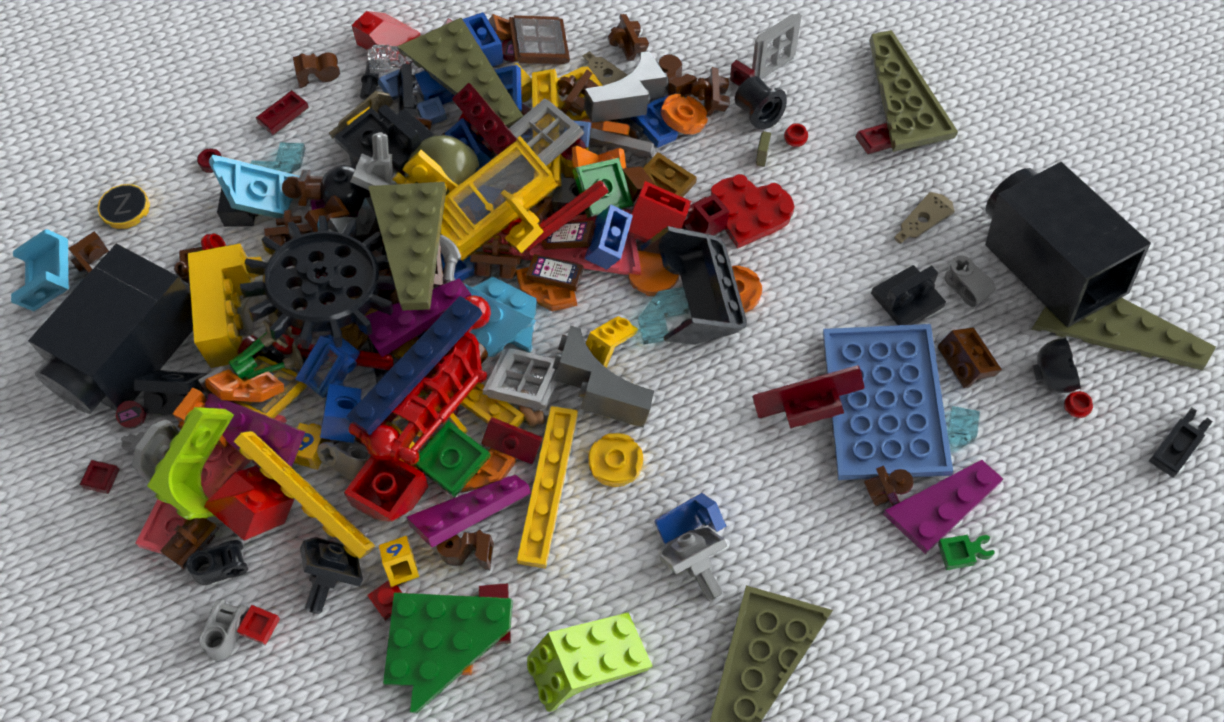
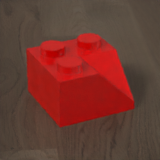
(386, 489)
(250, 503)

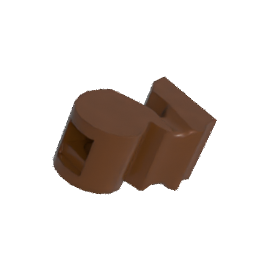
(323, 67)
(676, 82)
(456, 549)

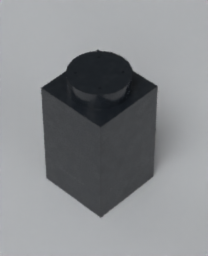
(1063, 241)
(112, 331)

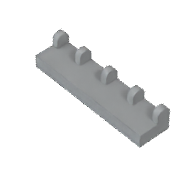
(631, 146)

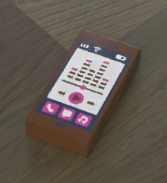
(571, 235)
(555, 272)

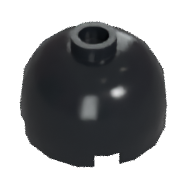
(338, 183)
(1057, 367)

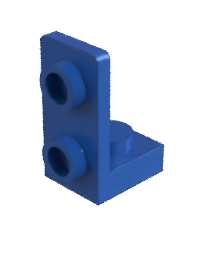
(689, 516)

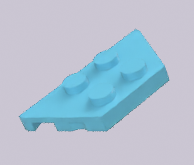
(251, 186)
(515, 299)
(503, 324)

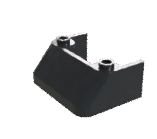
(707, 284)

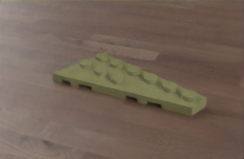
(456, 59)
(909, 105)
(411, 232)
(1133, 329)
(764, 652)

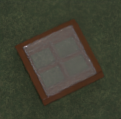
(539, 39)

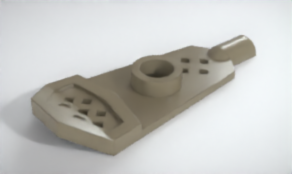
(602, 67)
(374, 101)
(934, 208)

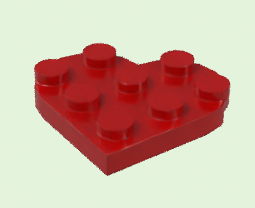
(753, 209)

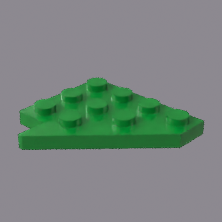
(439, 639)

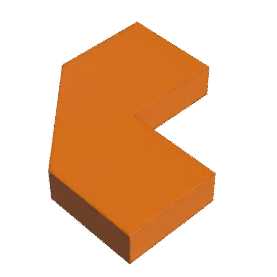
(612, 127)
(547, 296)
(232, 388)
(492, 471)

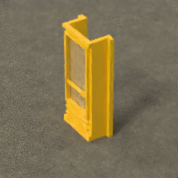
(477, 209)

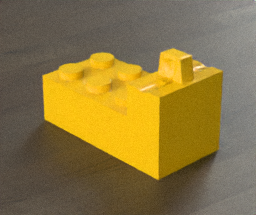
(215, 298)

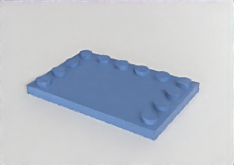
(899, 411)

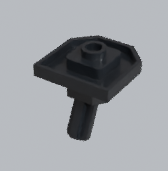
(327, 564)

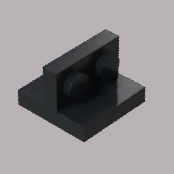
(403, 134)
(354, 136)
(910, 295)
(166, 389)

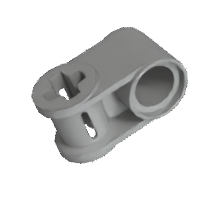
(969, 283)
(347, 457)
(222, 624)

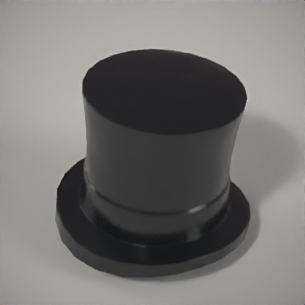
(761, 102)

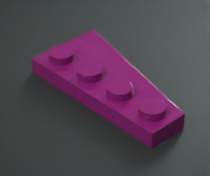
(401, 326)
(277, 435)
(940, 507)
(462, 512)

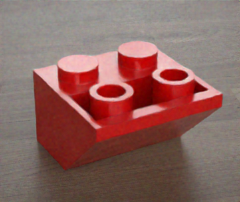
(655, 211)

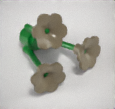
(244, 364)

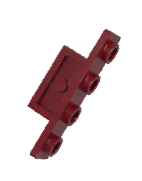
(484, 119)
(811, 398)

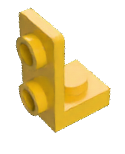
(528, 230)
(609, 335)

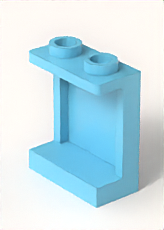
(44, 270)

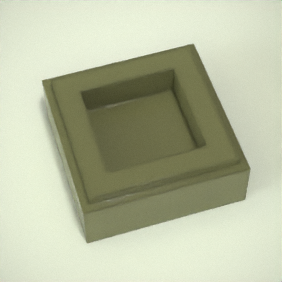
(763, 148)

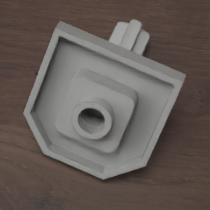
(377, 169)
(150, 447)
(692, 553)

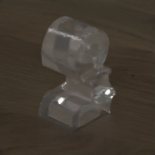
(384, 57)

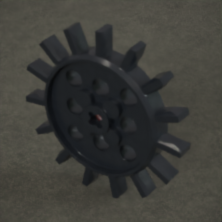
(320, 282)

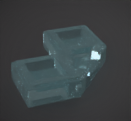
(288, 158)
(663, 305)
(962, 427)

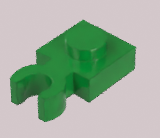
(960, 552)

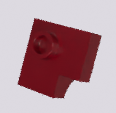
(707, 216)

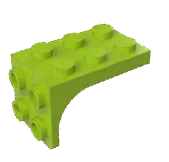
(179, 472)
(586, 657)

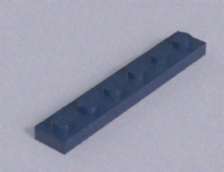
(414, 365)

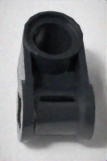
(223, 560)

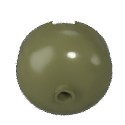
(452, 155)

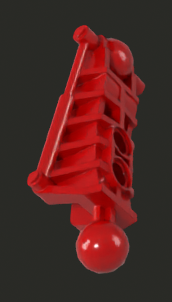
(453, 381)

